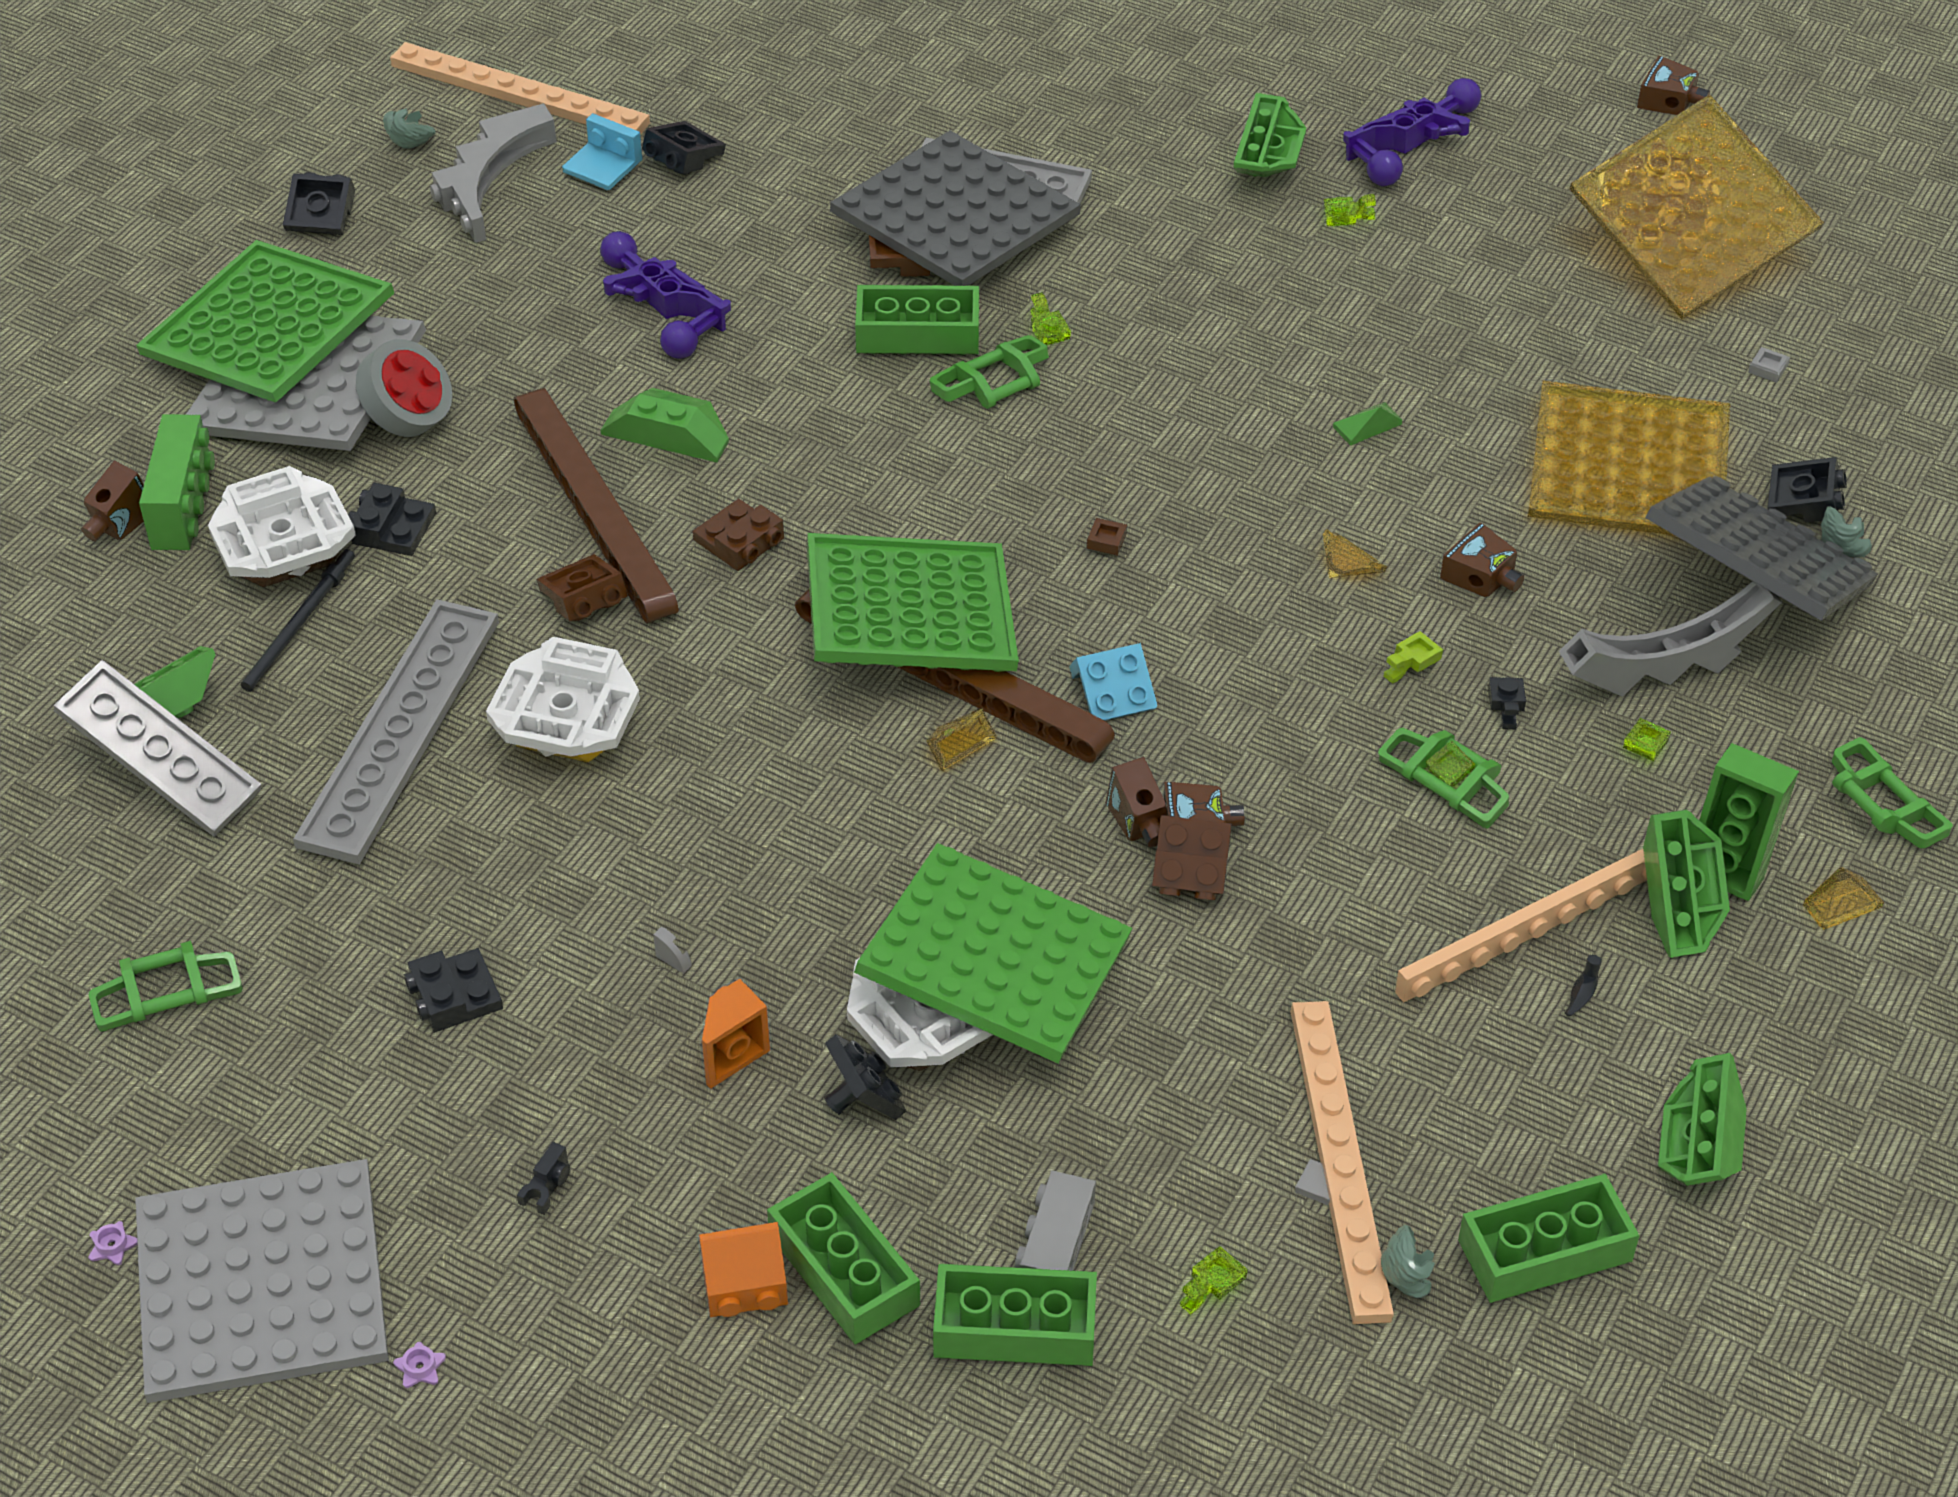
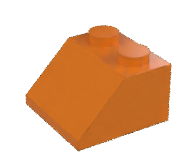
(733, 1032)
(743, 1270)

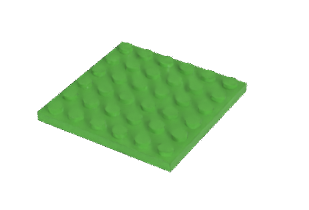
(265, 320)
(910, 602)
(995, 952)

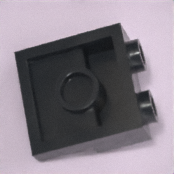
(681, 146)
(319, 203)
(1807, 488)
(390, 520)
(452, 988)

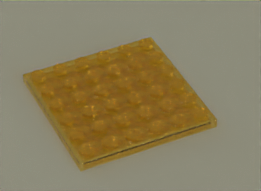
(1696, 206)
(1619, 452)

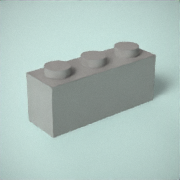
(1059, 1224)

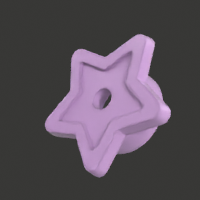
(108, 1234)
(419, 1355)

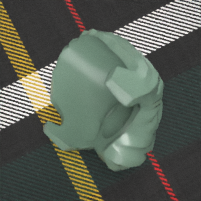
(407, 133)
(1845, 535)
(1404, 1266)

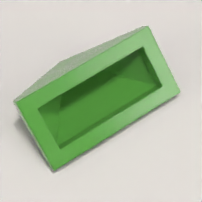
(1367, 423)

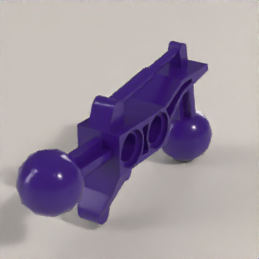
(1410, 128)
(666, 291)

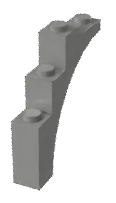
(479, 162)
(1666, 654)

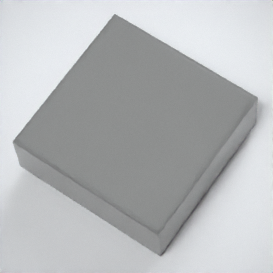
(1769, 364)
(1313, 1183)

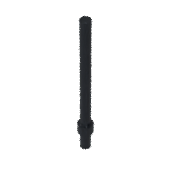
(330, 578)

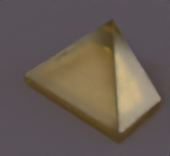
(1347, 558)
(960, 738)
(1841, 899)

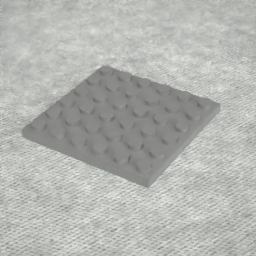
(316, 411)
(259, 1280)

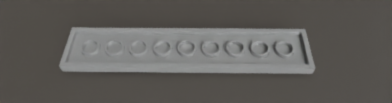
(396, 732)

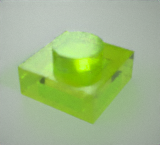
(1646, 739)
(1450, 764)

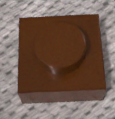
(1106, 536)

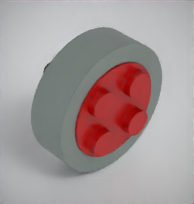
(404, 387)

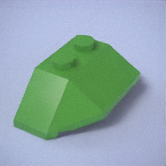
(1270, 138)
(669, 423)
(180, 682)
(1685, 881)
(1704, 1123)

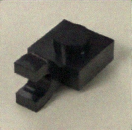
(1509, 697)
(548, 1174)

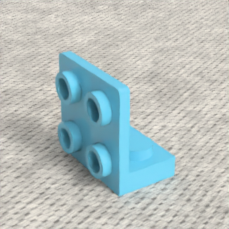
(608, 154)
(1115, 682)

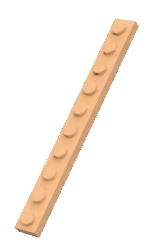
(512, 87)
(1520, 926)
(1342, 1164)

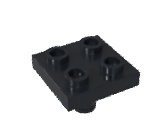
(863, 1080)

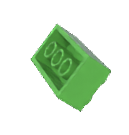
(917, 319)
(176, 482)
(1746, 812)
(1548, 1237)
(845, 1258)
(1015, 1314)

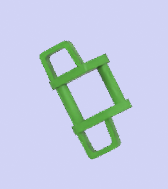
(973, 380)
(1482, 775)
(1886, 819)
(173, 1000)

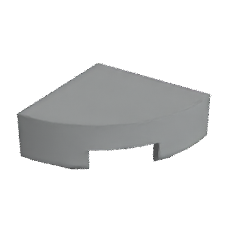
(669, 952)

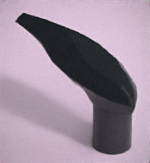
(1585, 985)

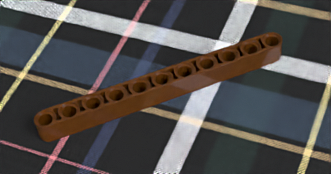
(596, 505)
(1015, 703)

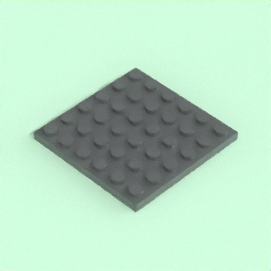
(955, 209)
(1764, 546)

